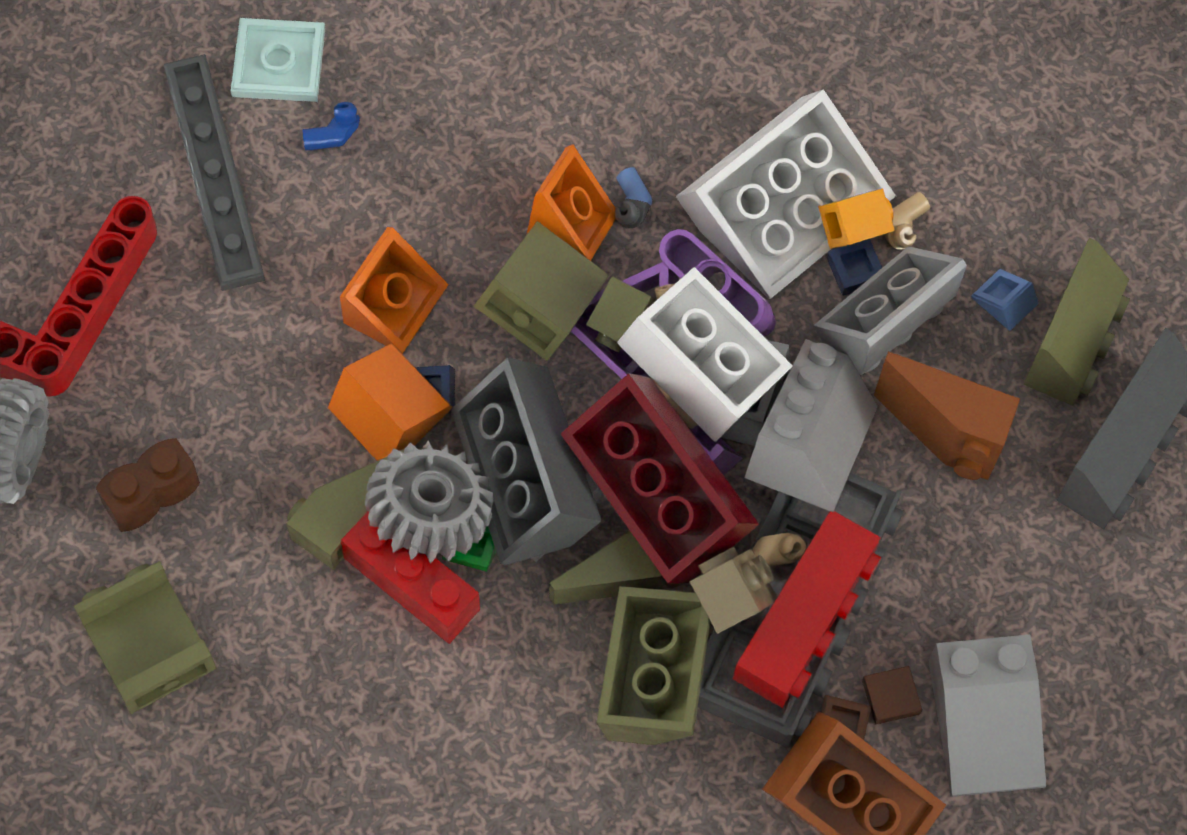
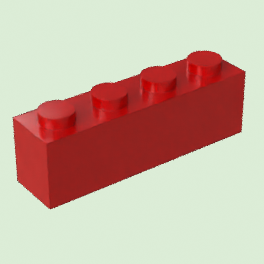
(807, 608)

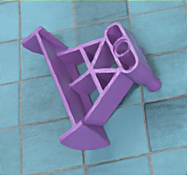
(679, 254)

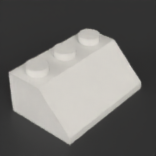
(704, 353)

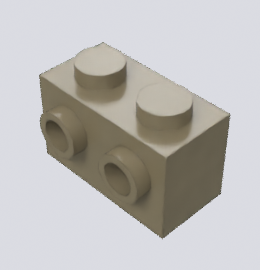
(734, 587)

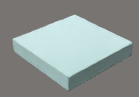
(278, 59)

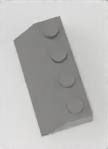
(814, 428)

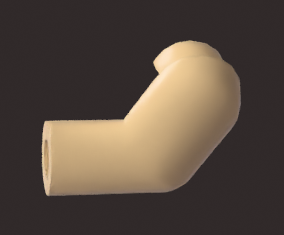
(780, 548)

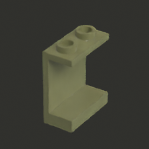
(541, 291)
(144, 636)

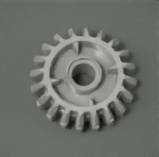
(21, 435)
(400, 507)

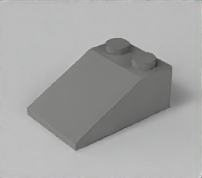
(989, 714)

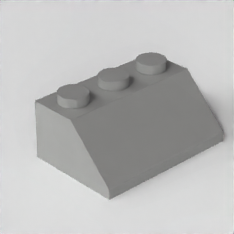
(891, 306)

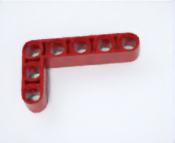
(73, 310)

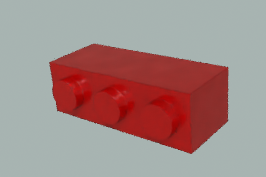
(421, 587)

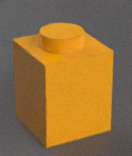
(857, 218)

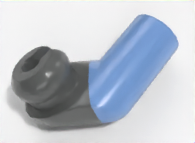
(637, 200)

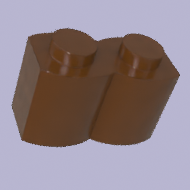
(139, 489)

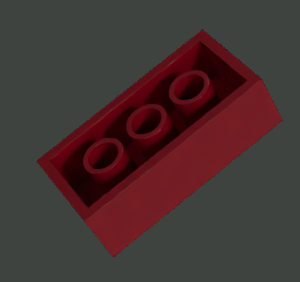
(658, 478)

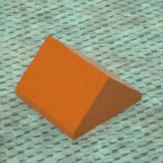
(573, 204)
(391, 292)
(386, 402)

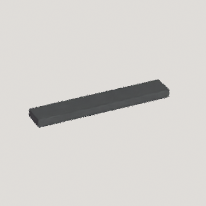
(214, 173)

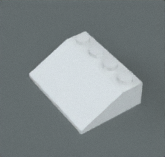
(767, 192)

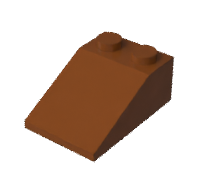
(948, 414)
(848, 786)

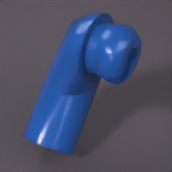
(337, 131)

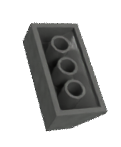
(1130, 436)
(536, 480)

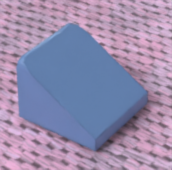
(1006, 298)

